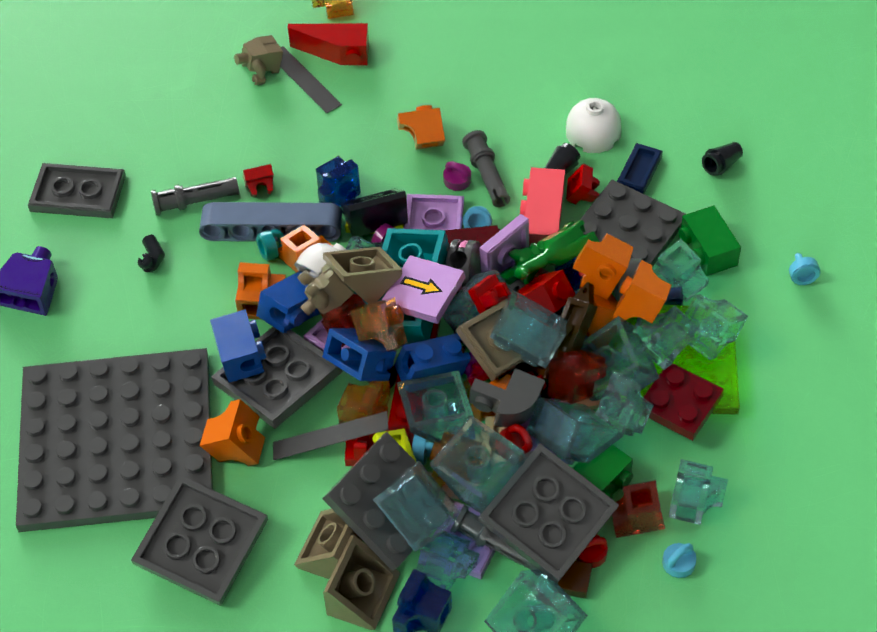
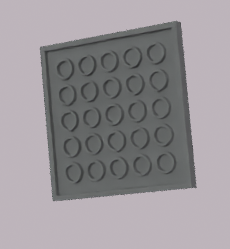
(110, 437)

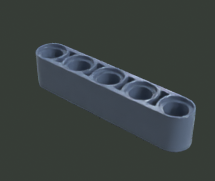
(246, 219)

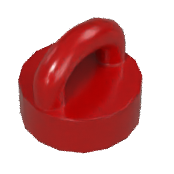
(519, 436)
(595, 552)

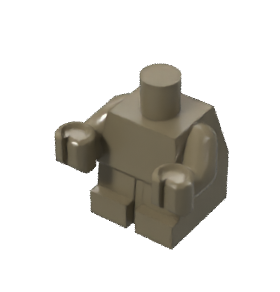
(260, 56)
(324, 291)

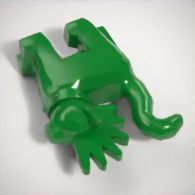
(551, 250)

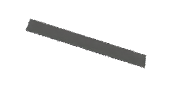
(308, 82)
(330, 435)

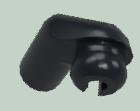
(154, 256)

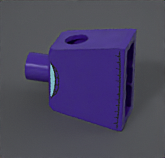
(28, 281)

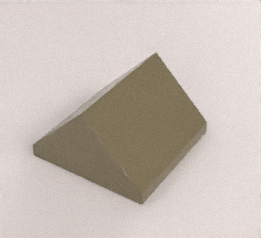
(365, 270)
(324, 544)
(359, 586)

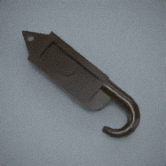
(579, 315)

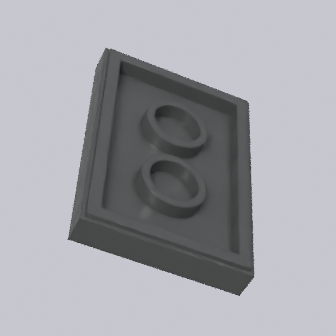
(77, 190)

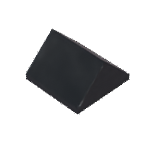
(369, 212)

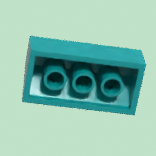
(424, 244)

